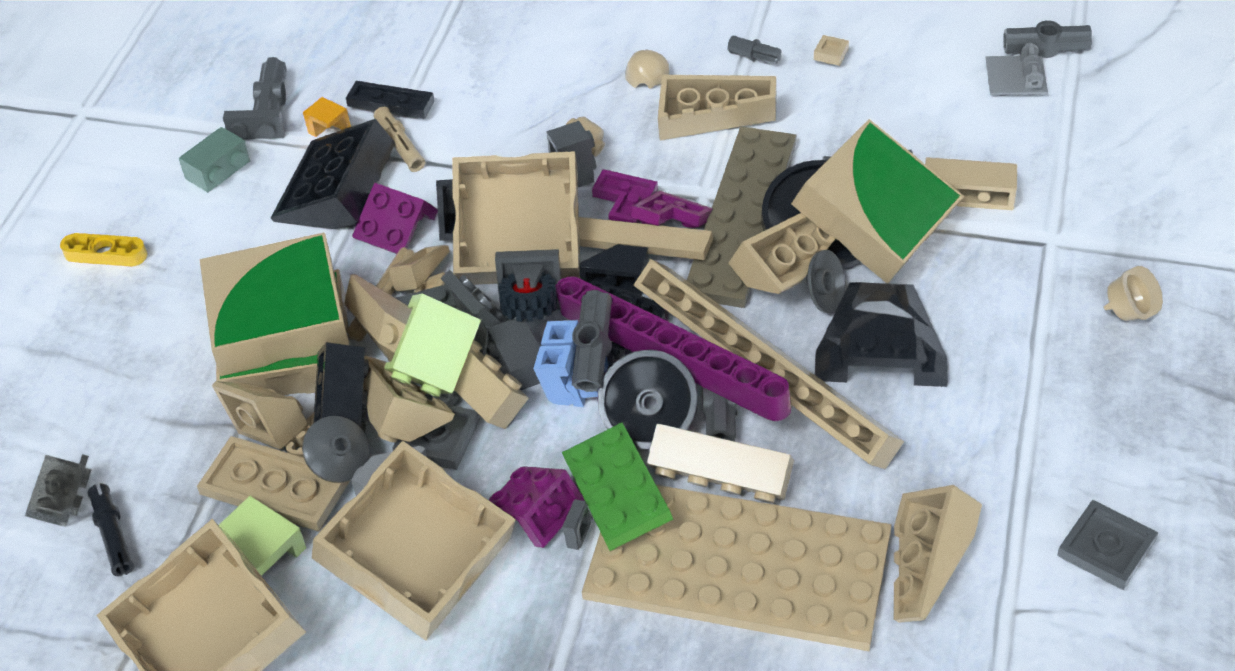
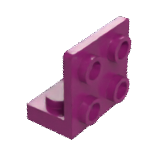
(391, 218)
(538, 501)

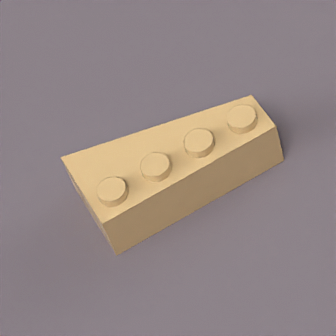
(714, 103)

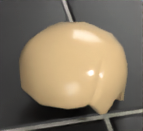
(646, 68)

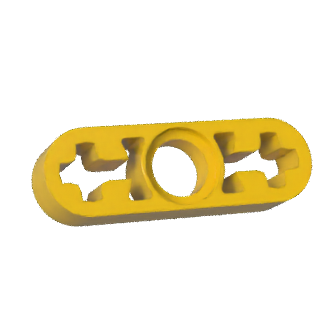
(84, 248)

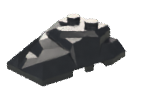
(881, 329)

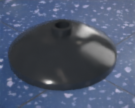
(640, 378)

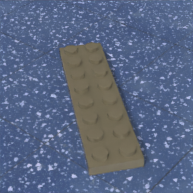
(736, 213)

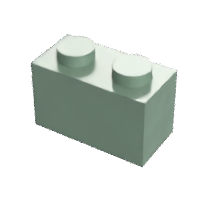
(214, 159)

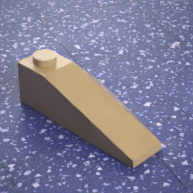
(780, 254)
(377, 313)
(400, 408)
(933, 536)

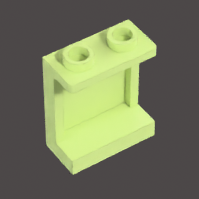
(433, 346)
(262, 534)

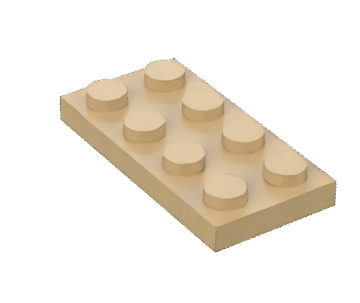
(272, 478)

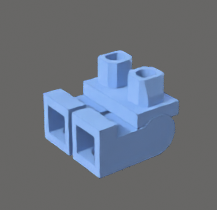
(556, 364)

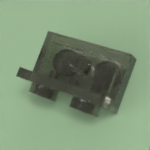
(56, 490)

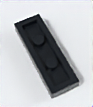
(398, 100)

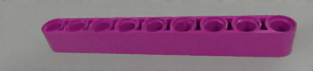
(707, 362)

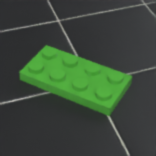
(617, 486)

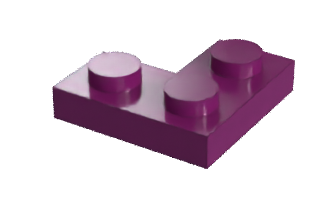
(624, 191)
(664, 206)

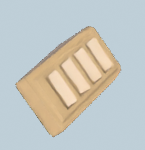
(415, 269)

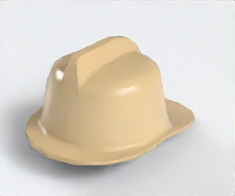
(1135, 295)

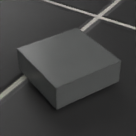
(576, 524)

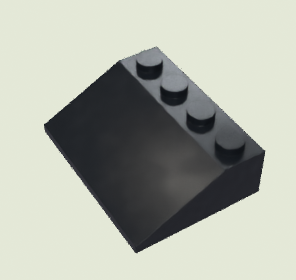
(335, 177)

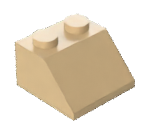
(261, 412)

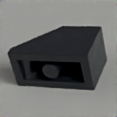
(616, 266)

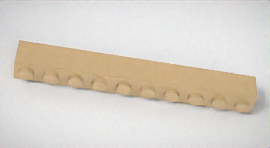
(807, 392)

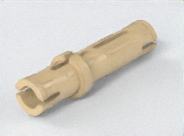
(402, 143)

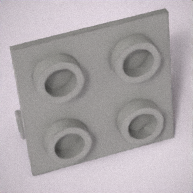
(1017, 73)

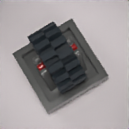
(528, 283)

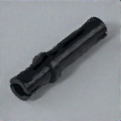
(107, 518)

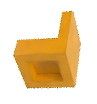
(325, 114)

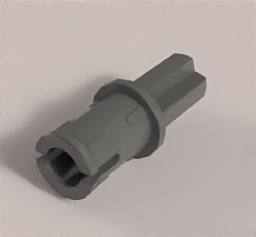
(754, 49)

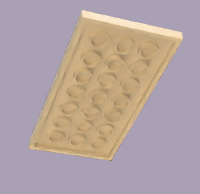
(750, 568)

